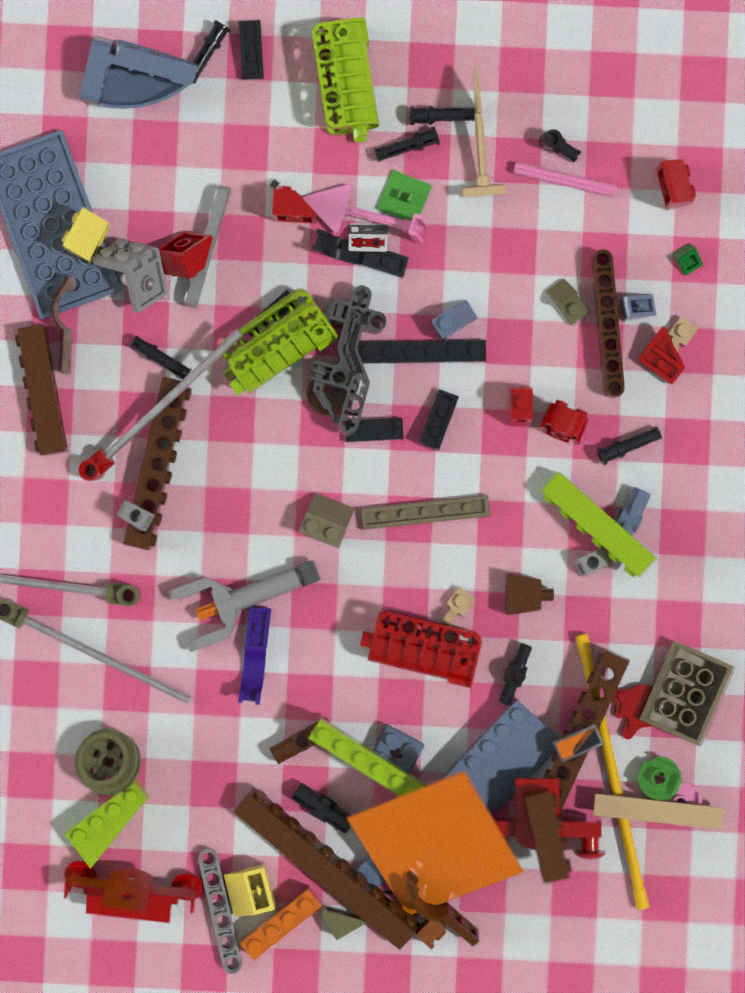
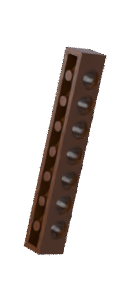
(152, 452)
(618, 665)

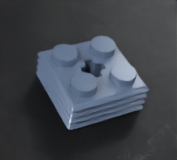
(409, 747)

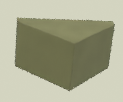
(341, 922)

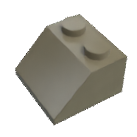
(326, 520)

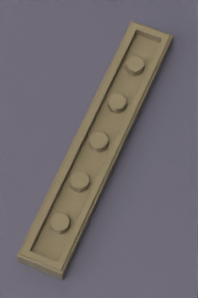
(425, 512)

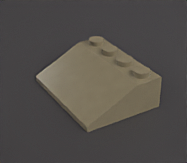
(687, 693)

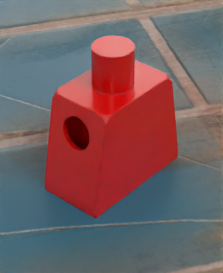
(520, 405)

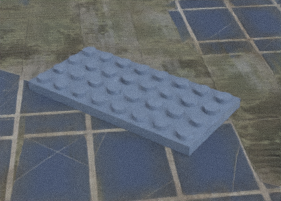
(38, 205)

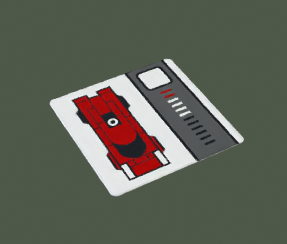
(367, 237)

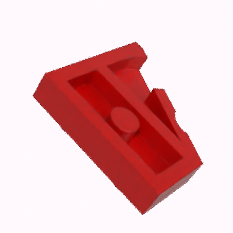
(663, 357)

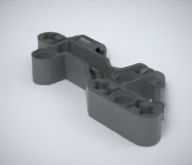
(354, 321)

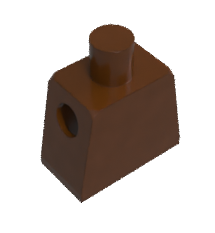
(525, 594)

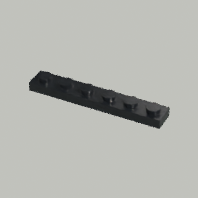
(422, 351)

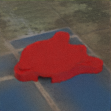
(630, 706)

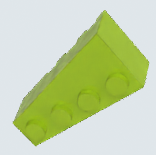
(103, 825)

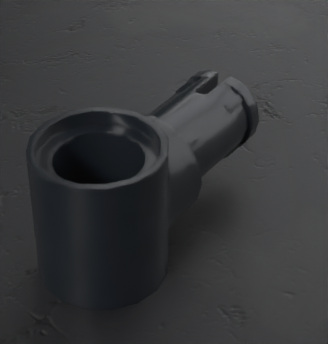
(560, 145)

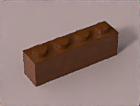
(546, 836)

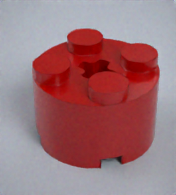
(564, 422)

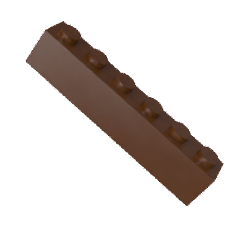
(42, 390)

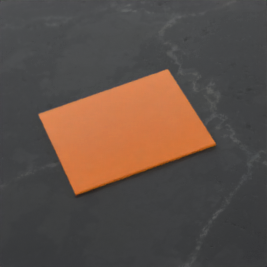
(440, 837)

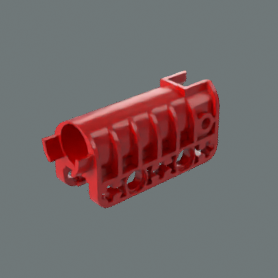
(423, 652)

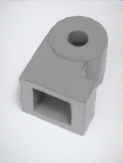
(135, 515)
(592, 562)

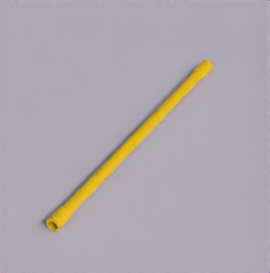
(638, 888)

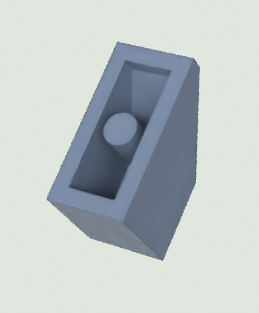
(453, 320)

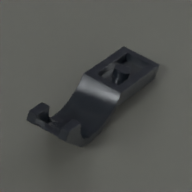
(338, 249)

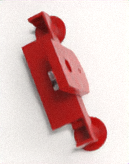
(520, 827)
(131, 892)

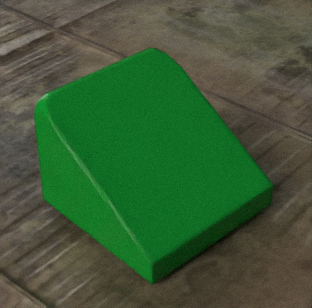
(687, 259)

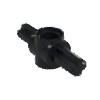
(511, 685)

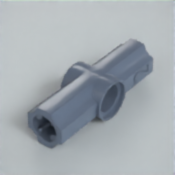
(631, 514)

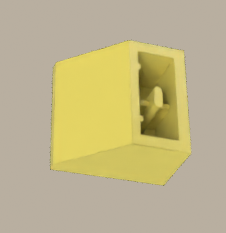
(86, 235)
(250, 891)

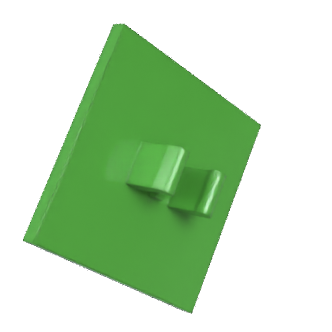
(403, 196)

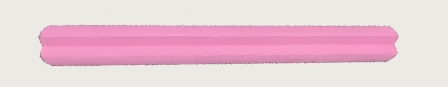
(565, 179)

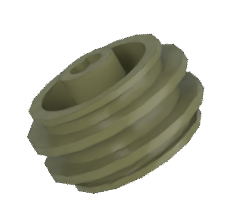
(123, 771)

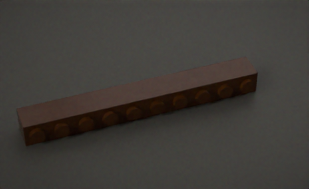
(327, 868)

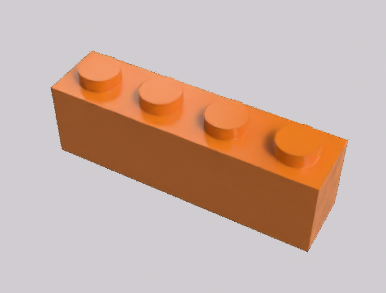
(281, 923)

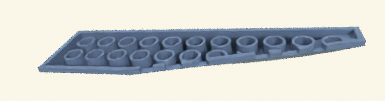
(506, 750)

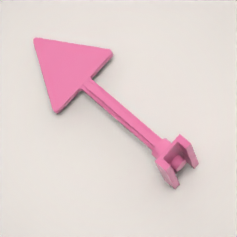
(332, 206)

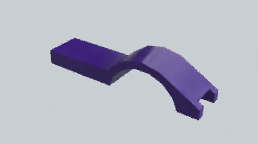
(255, 654)

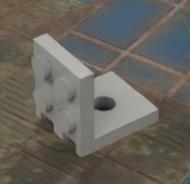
(139, 264)

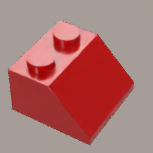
(675, 183)
(291, 207)
(185, 254)

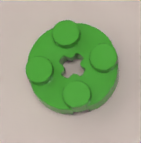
(655, 767)

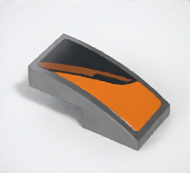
(577, 743)

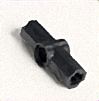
(322, 807)

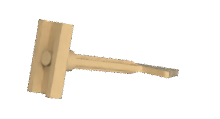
(483, 186)

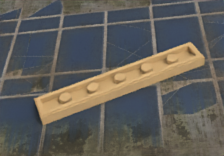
(658, 811)

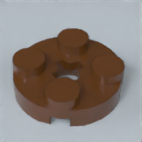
(337, 401)

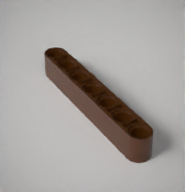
(608, 313)

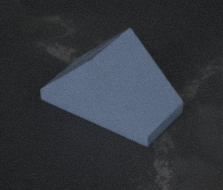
(637, 307)

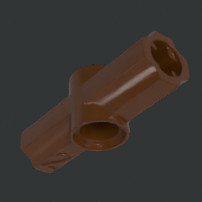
(289, 747)

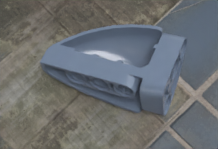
(132, 75)

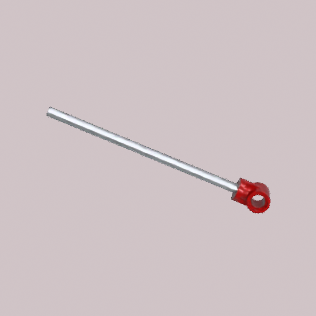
(103, 460)

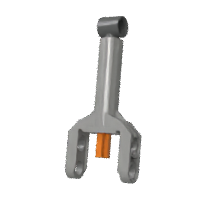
(230, 602)

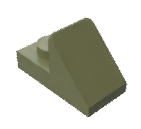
(567, 301)

